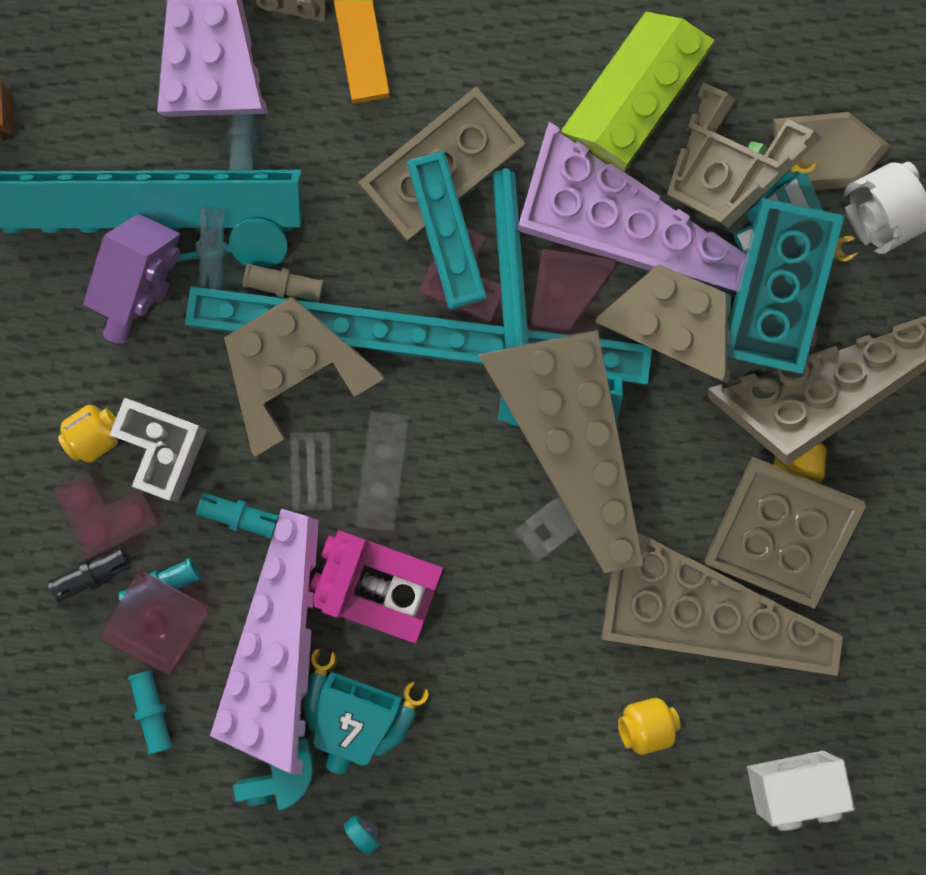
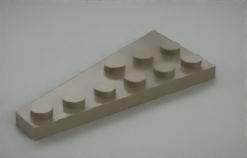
(799, 411)
(568, 418)
(701, 612)

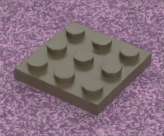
(784, 532)

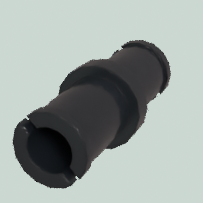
(89, 574)

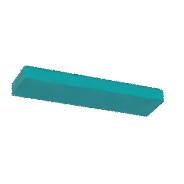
(446, 230)

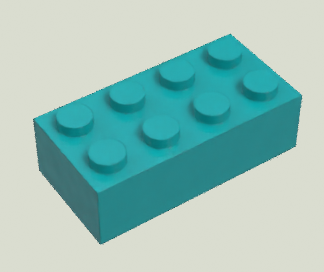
(782, 284)

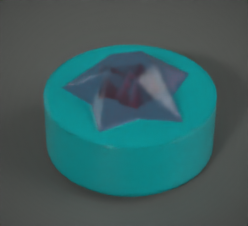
(363, 834)

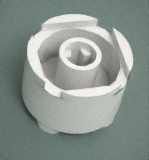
(887, 206)

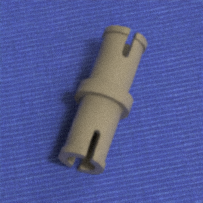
(282, 283)

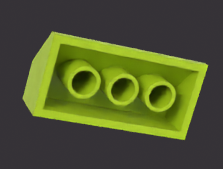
(638, 88)

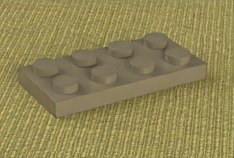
(474, 144)

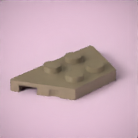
(675, 319)

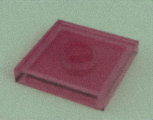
(154, 622)

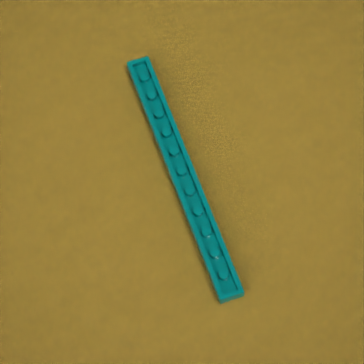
(400, 332)

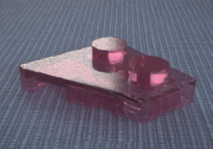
(566, 287)

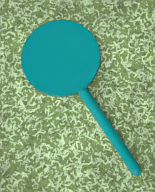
(253, 242)

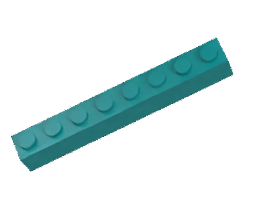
(168, 196)

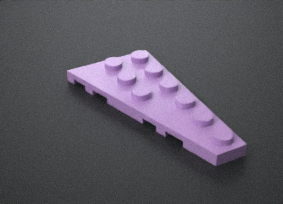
(208, 61)
(612, 215)
(272, 657)

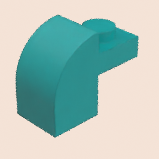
(285, 785)

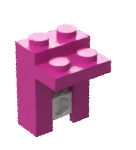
(341, 577)

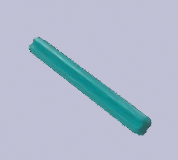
(510, 258)

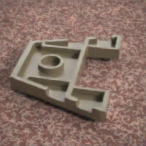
(724, 176)
(279, 353)

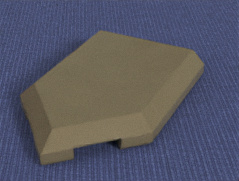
(845, 149)

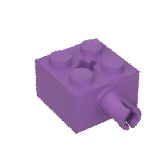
(131, 273)

